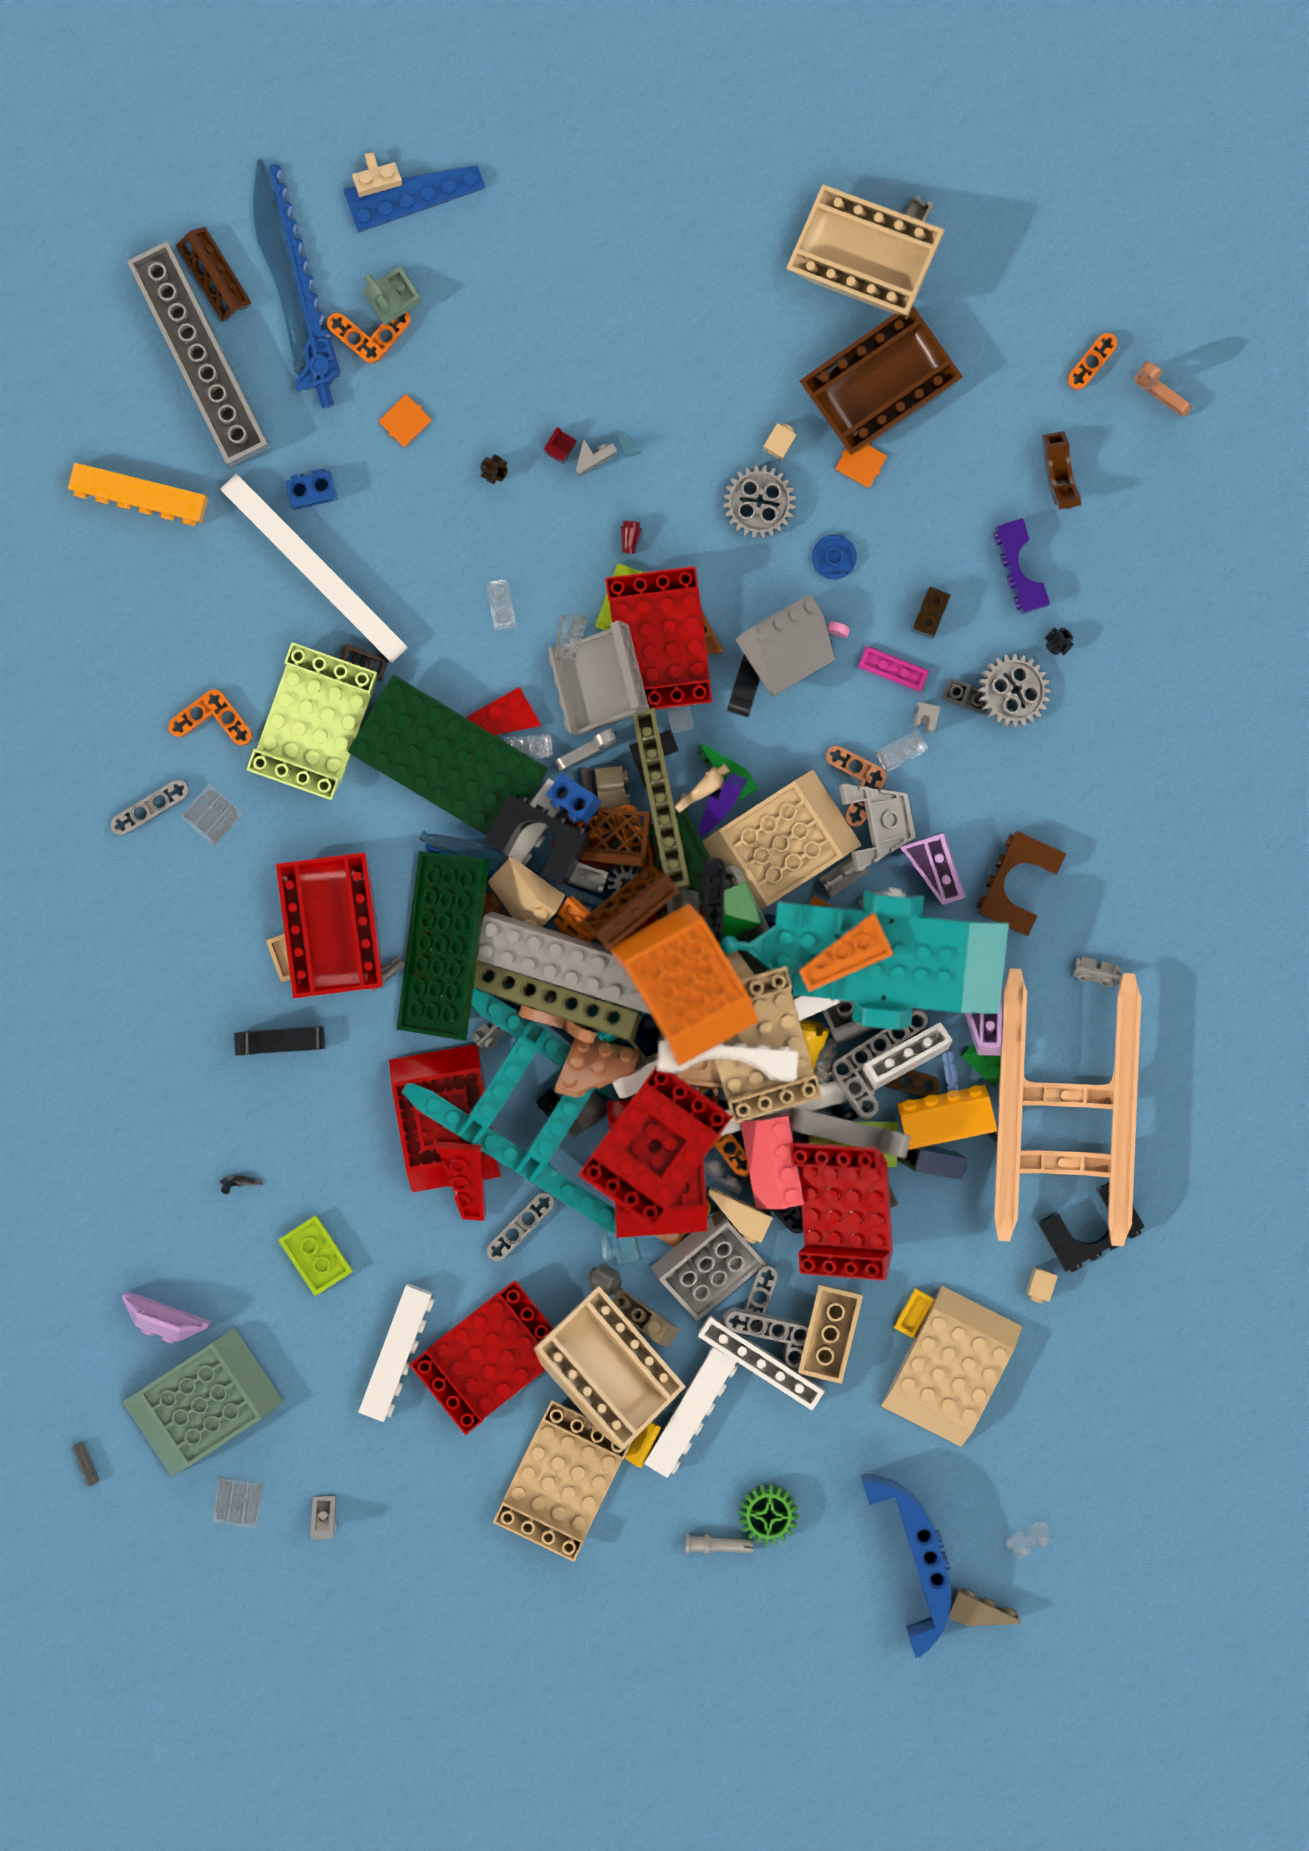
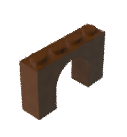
(1020, 850)

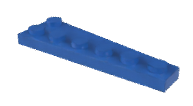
(413, 196)

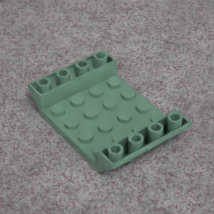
(203, 1402)

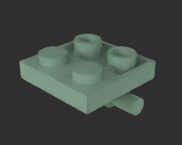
(391, 295)

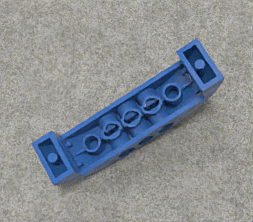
(936, 1590)

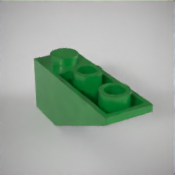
(717, 760)

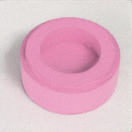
(838, 629)

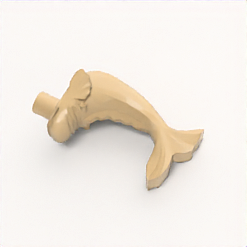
(711, 782)

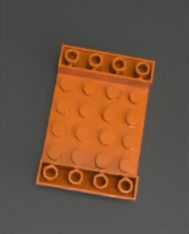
(686, 983)

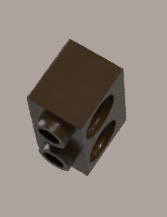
(931, 612)

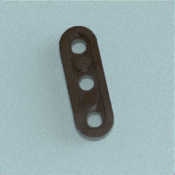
(916, 1084)

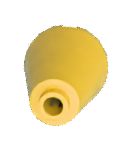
(814, 1038)

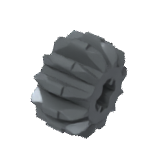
(618, 881)

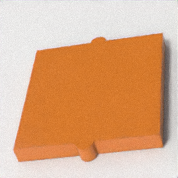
(405, 420)
(862, 465)

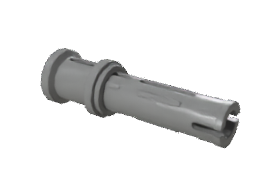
(706, 1544)

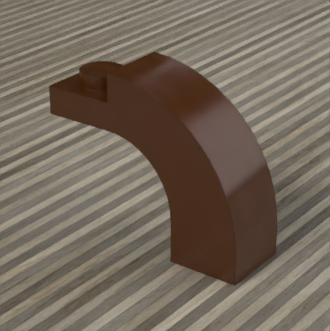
(1059, 470)

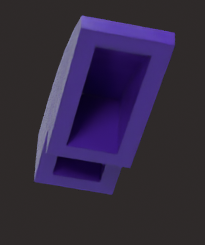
(721, 802)

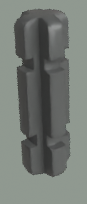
(390, 969)
(85, 1464)

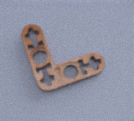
(1148, 377)
(863, 775)
(578, 1031)

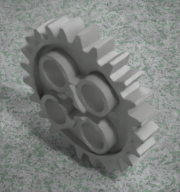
(762, 481)
(997, 700)

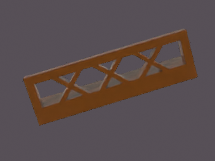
(216, 270)

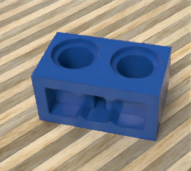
(312, 495)
(575, 796)

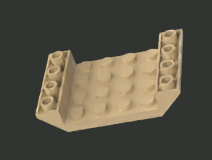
(784, 839)
(747, 1088)
(560, 1482)

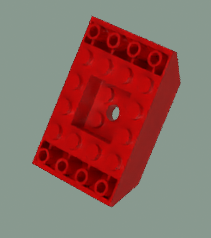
(457, 1078)
(683, 1125)

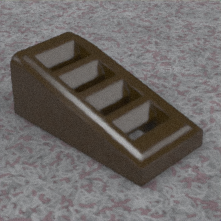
(356, 651)

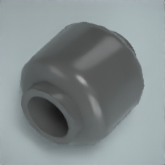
(606, 1278)

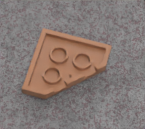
(595, 1066)

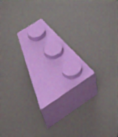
(937, 866)
(986, 1031)

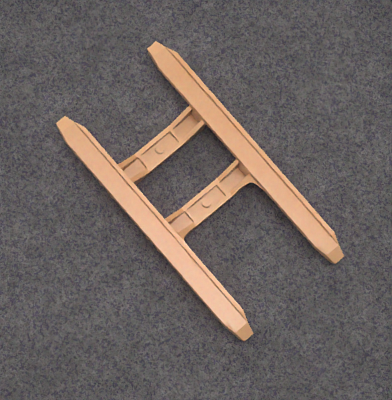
(1117, 1095)

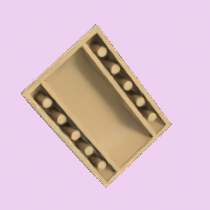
(865, 251)
(952, 1366)
(608, 1369)

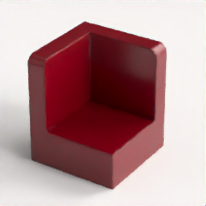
(559, 445)

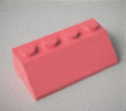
(769, 1162)

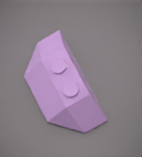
(162, 1319)

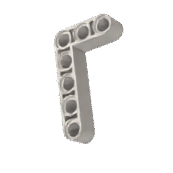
(870, 1053)
(849, 1132)

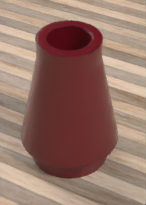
(630, 536)

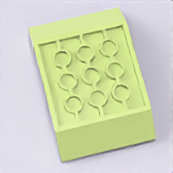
(313, 721)

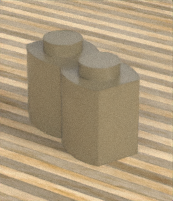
(611, 787)

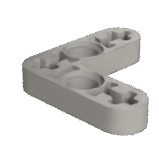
(599, 743)

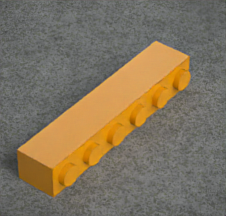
(138, 493)

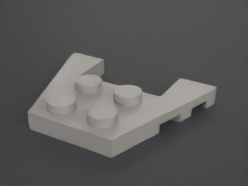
(888, 821)

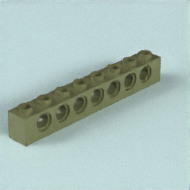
(661, 798)
(625, 1028)

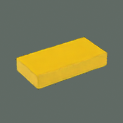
(914, 1313)
(642, 1445)

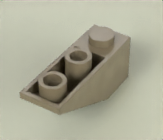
(646, 1318)
(975, 1611)

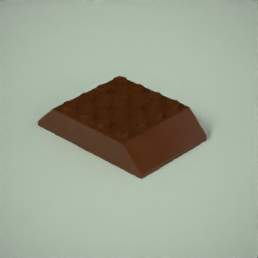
(881, 380)

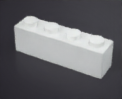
(533, 834)
(906, 1056)

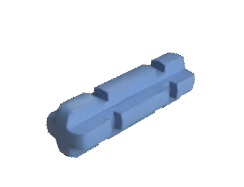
(950, 1071)

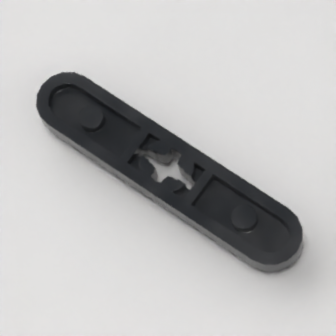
(713, 895)

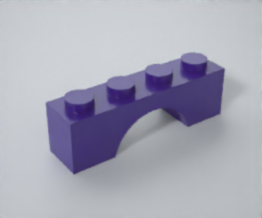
(1029, 594)

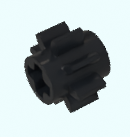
(1059, 641)

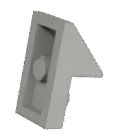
(588, 460)
(323, 1518)

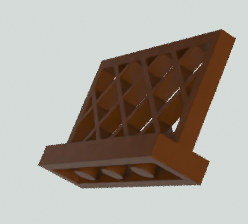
(617, 856)
(630, 915)

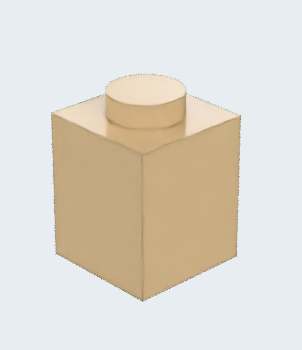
(780, 441)
(1041, 1285)

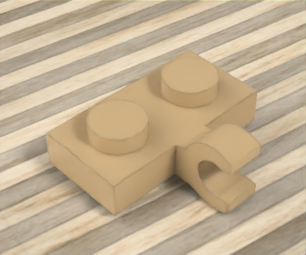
(376, 178)

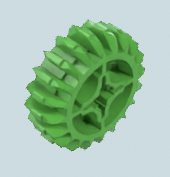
(758, 1513)

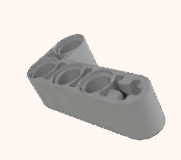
(767, 1323)

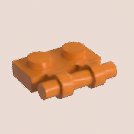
(573, 913)

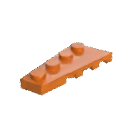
(851, 952)

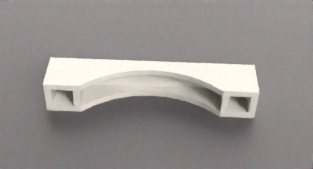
(775, 1064)

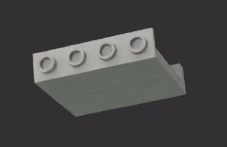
(600, 682)

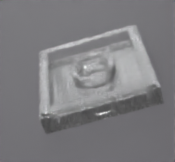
(212, 815)
(237, 1502)

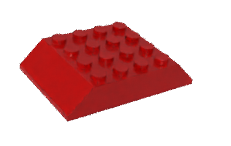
(330, 925)

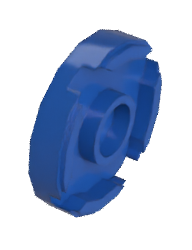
(834, 557)

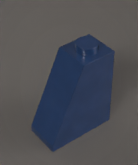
(935, 1162)

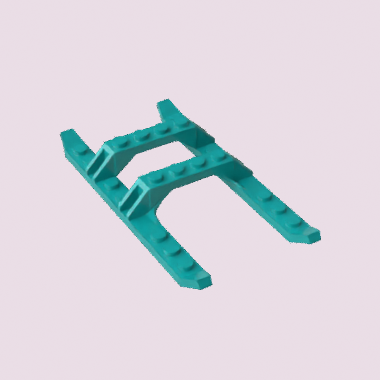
(473, 1127)

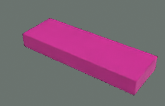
(893, 669)

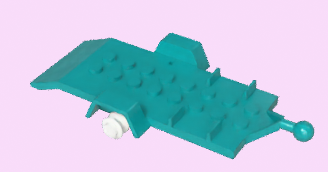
(932, 964)

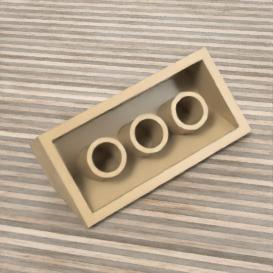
(830, 1333)

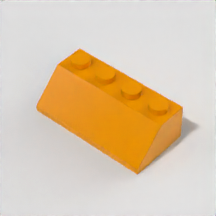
(947, 1116)

